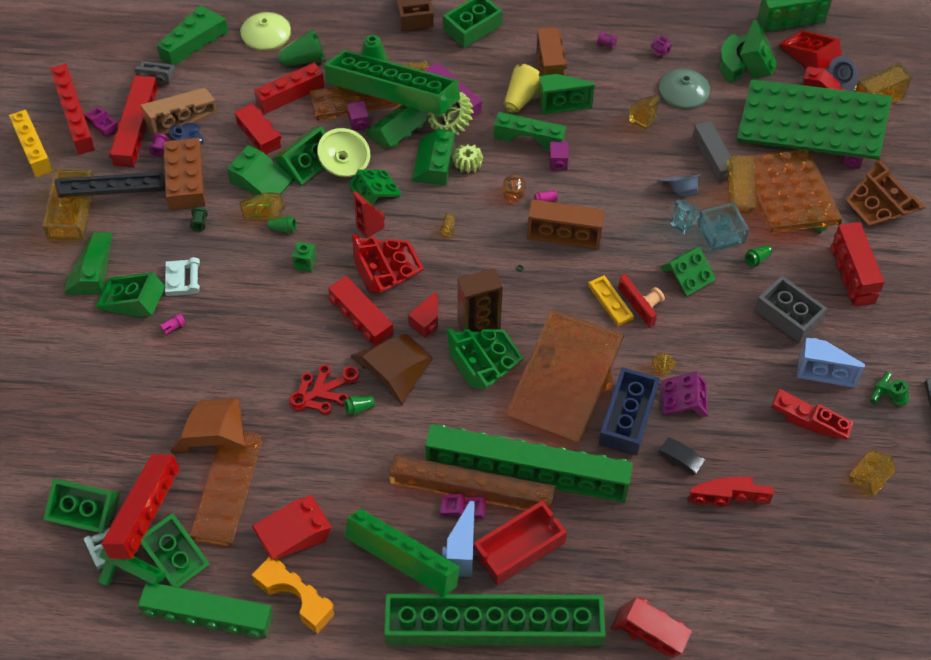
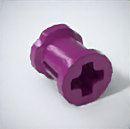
(607, 40)
(157, 147)

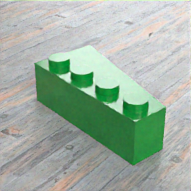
(191, 35)

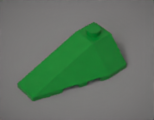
(91, 267)

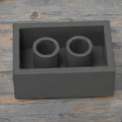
(790, 309)

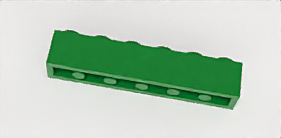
(402, 552)
(206, 610)

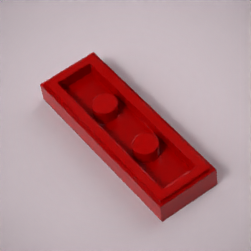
(637, 300)

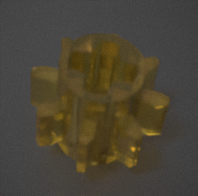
(663, 363)

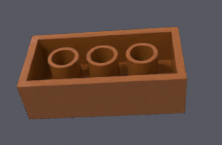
(184, 174)
(565, 224)

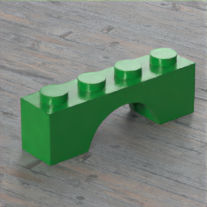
(511, 126)

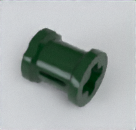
(198, 219)

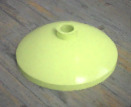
(265, 31)
(343, 144)

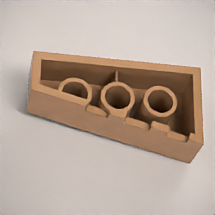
(178, 110)

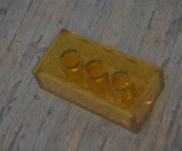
(67, 216)

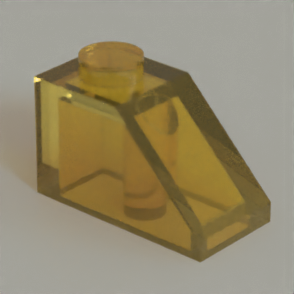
(644, 111)
(263, 206)

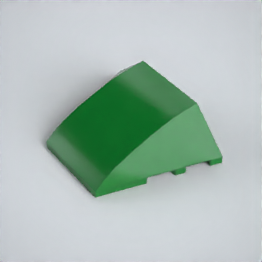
(483, 355)

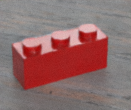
(258, 129)

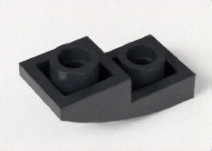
(679, 453)

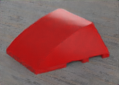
(384, 262)

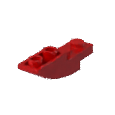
(816, 419)
(722, 490)

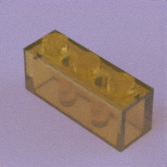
(742, 182)

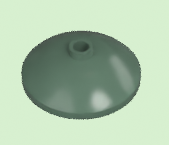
(684, 89)

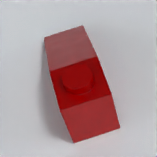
(367, 217)

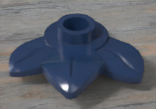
(186, 131)

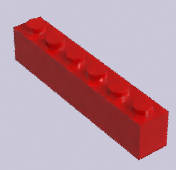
(72, 109)
(132, 125)
(140, 507)

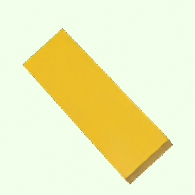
(611, 301)

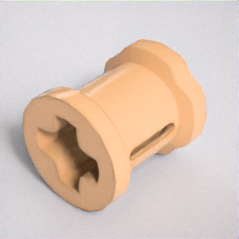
(654, 297)

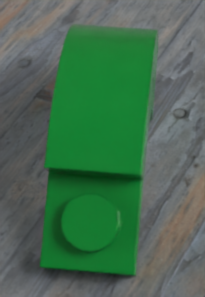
(729, 63)

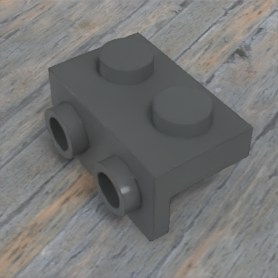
(162, 72)

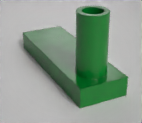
(134, 566)

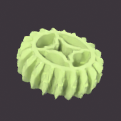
(454, 117)

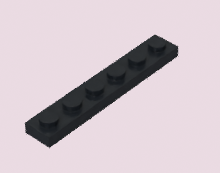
(109, 184)

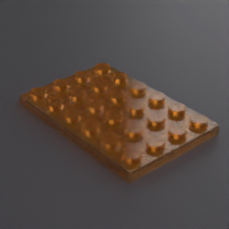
(793, 192)
(565, 376)

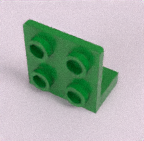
(374, 184)
(690, 270)

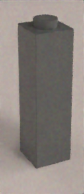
(712, 149)

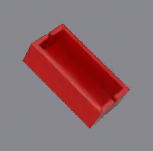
(857, 264)
(519, 542)

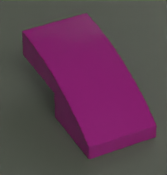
(101, 121)
(455, 504)

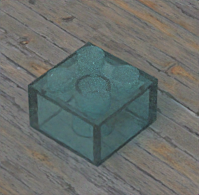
(723, 226)

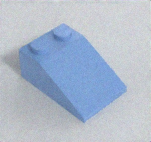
(828, 364)
(460, 542)

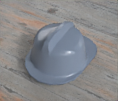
(845, 72)
(684, 185)

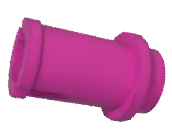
(549, 196)
(173, 323)

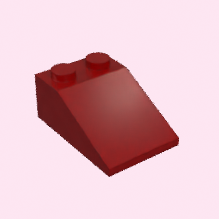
(812, 48)
(293, 528)

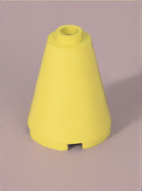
(522, 87)

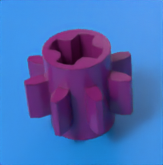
(661, 46)

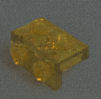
(873, 471)

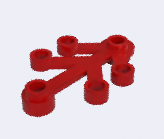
(322, 390)

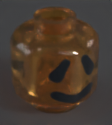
(513, 188)

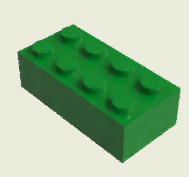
(791, 13)

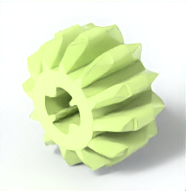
(468, 158)

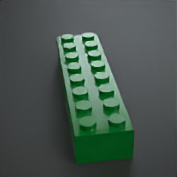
(392, 82)

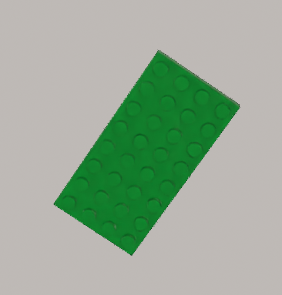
(815, 119)

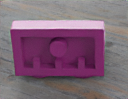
(685, 393)

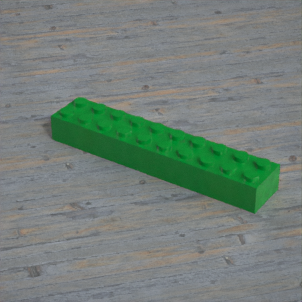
(538, 463)
(494, 620)

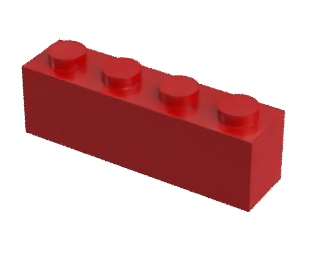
(289, 88)
(360, 311)

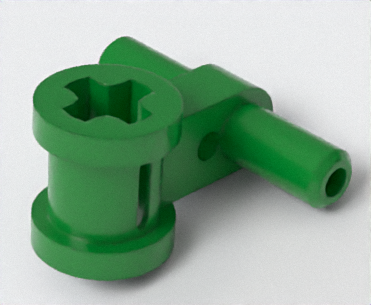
(892, 390)

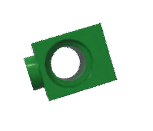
(304, 256)

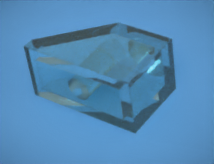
(684, 215)

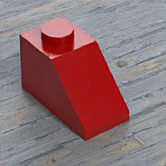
(820, 78)
(425, 316)

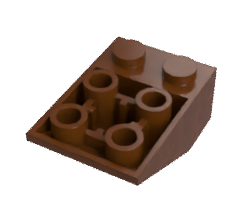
(415, 14)

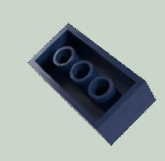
(629, 411)

